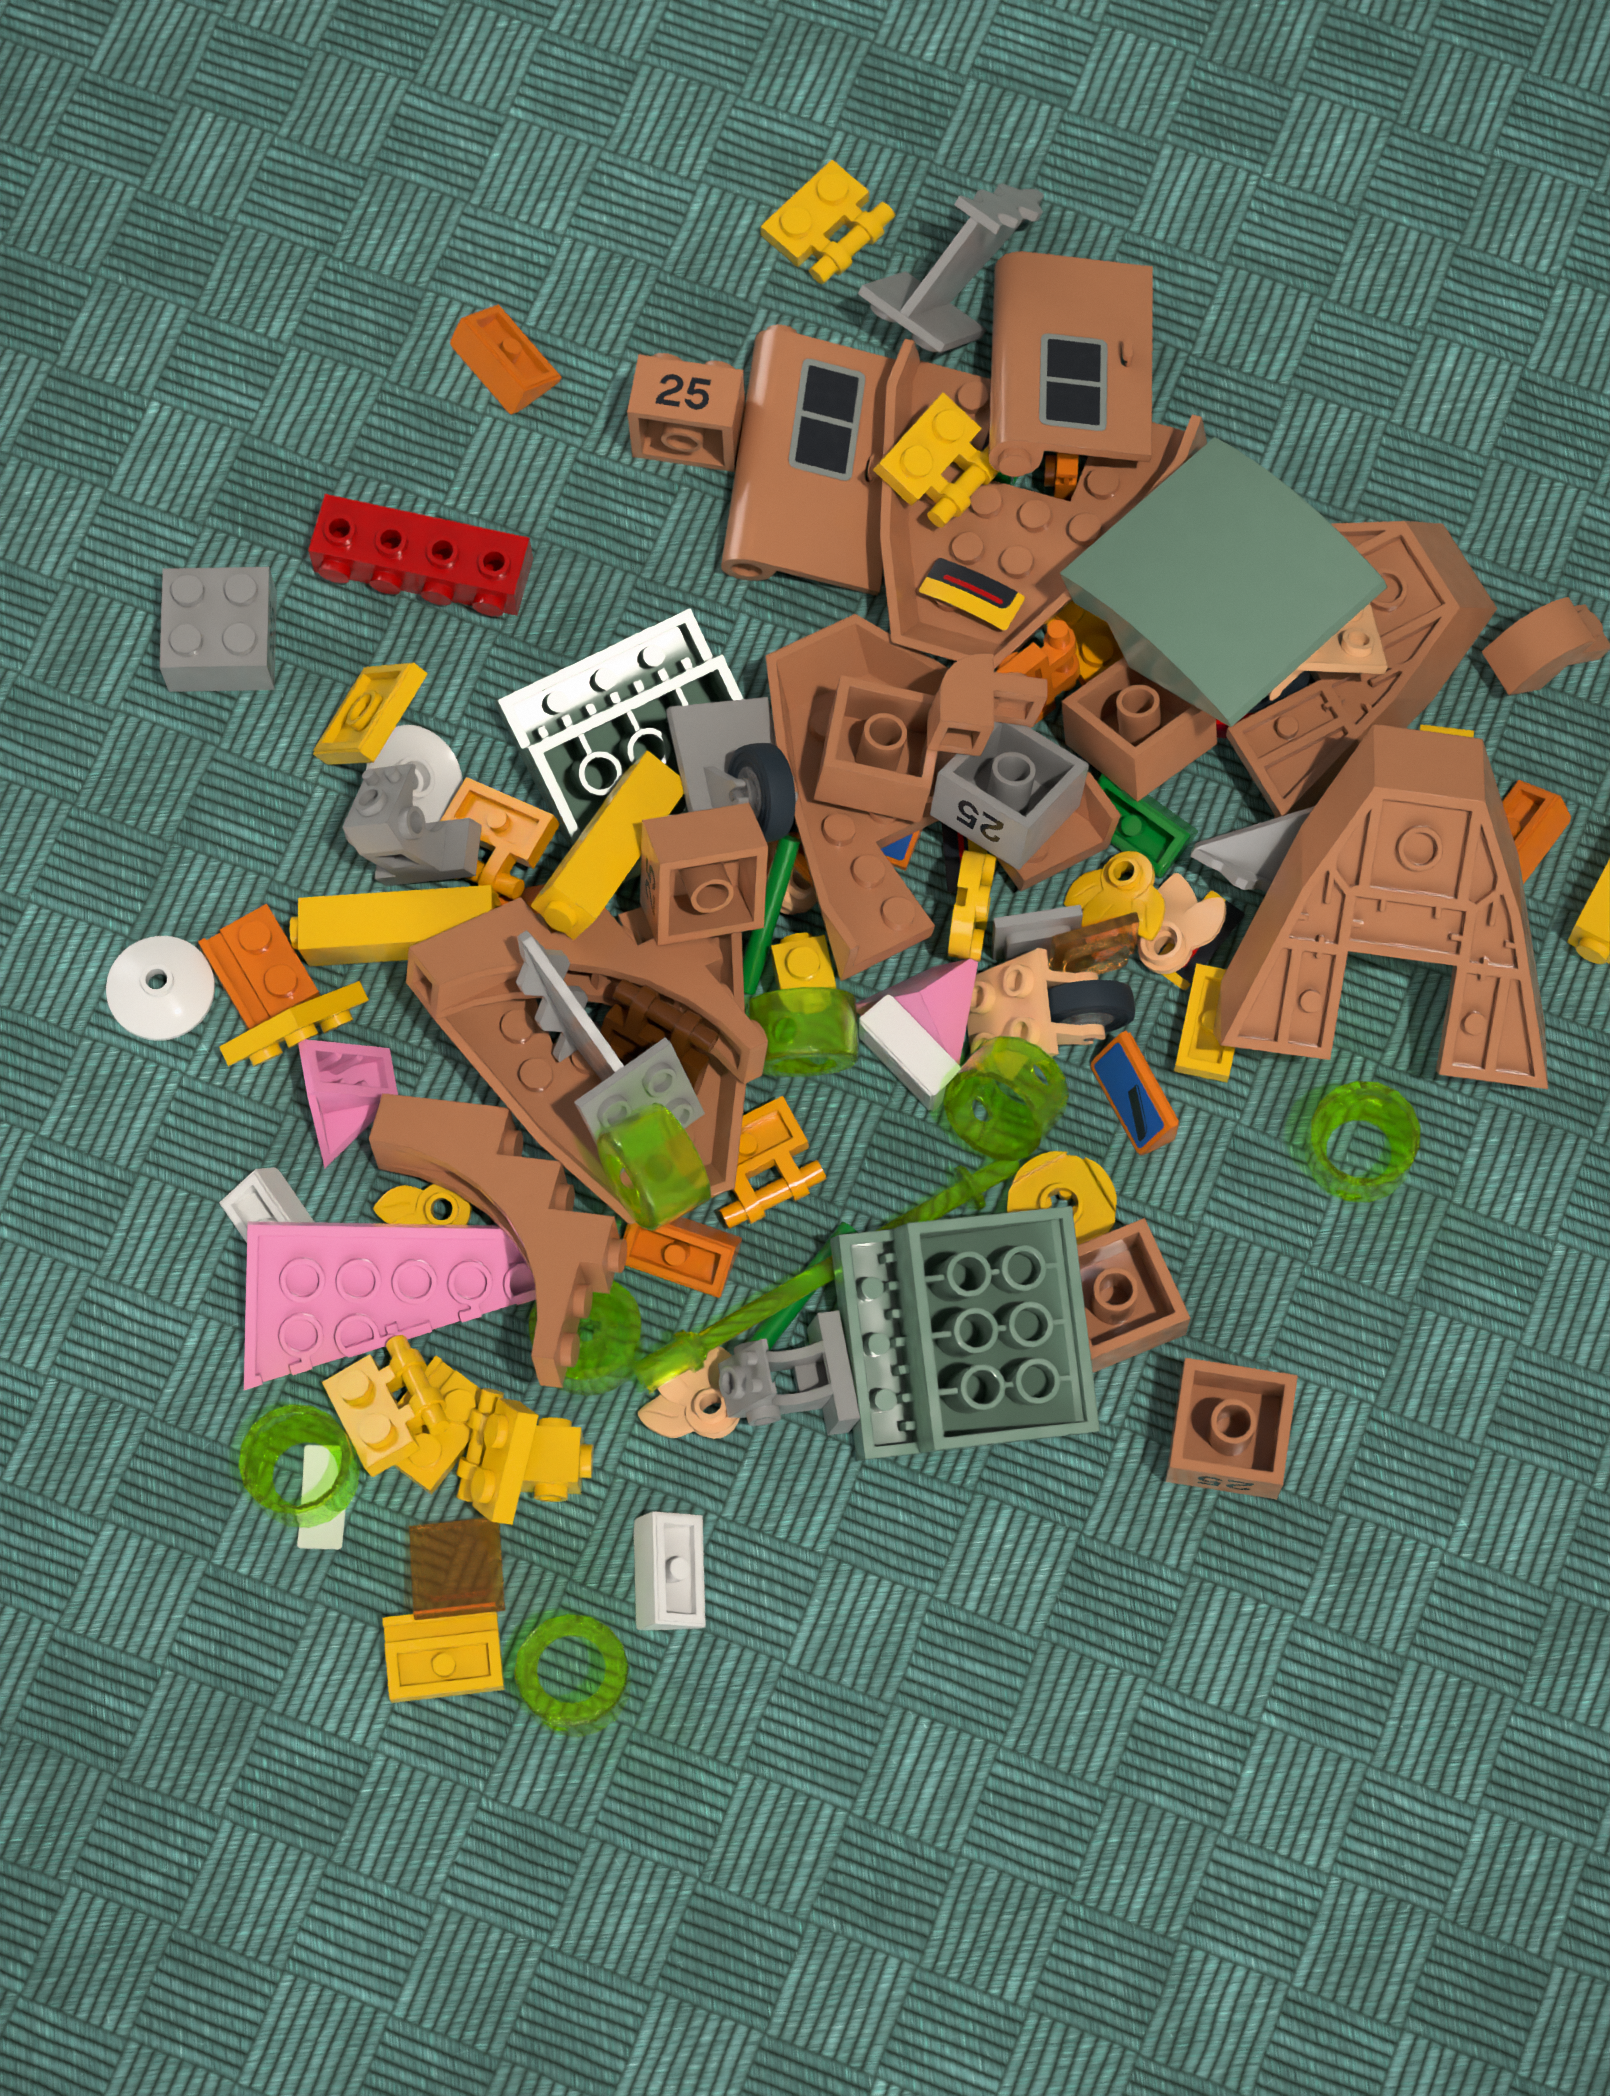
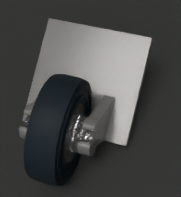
(732, 759)

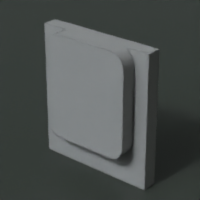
(1033, 930)

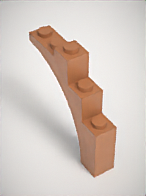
(482, 961)
(479, 1158)

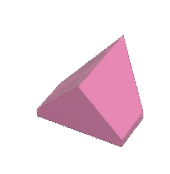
(937, 1001)
(344, 1090)

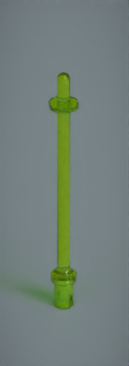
(691, 1349)

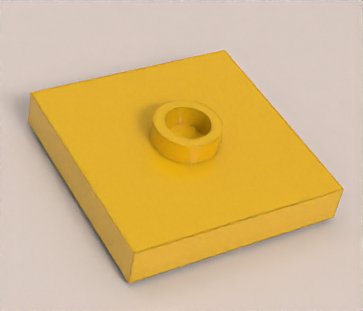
(369, 714)

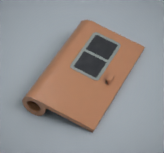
(803, 461)

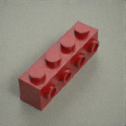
(420, 556)

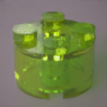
(615, 1345)

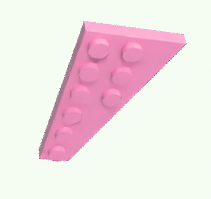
(354, 1286)

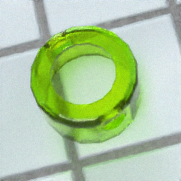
(807, 1025)
(1356, 1103)
(1012, 1128)
(659, 1163)
(275, 1435)
(584, 1716)

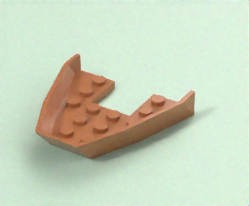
(1006, 529)
(1425, 628)
(1405, 865)
(858, 890)
(541, 1091)

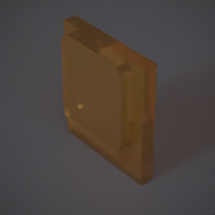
(1095, 947)
(456, 1568)

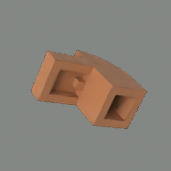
(1545, 644)
(974, 699)

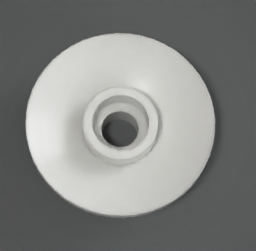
(436, 769)
(162, 1011)

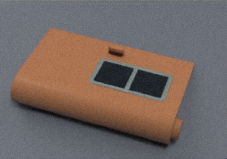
(1060, 360)

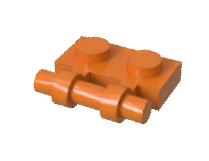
(1053, 662)

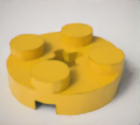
(971, 905)
(1069, 1178)

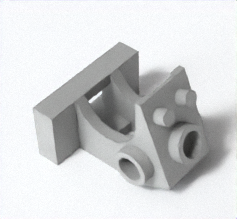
(399, 840)
(819, 1373)

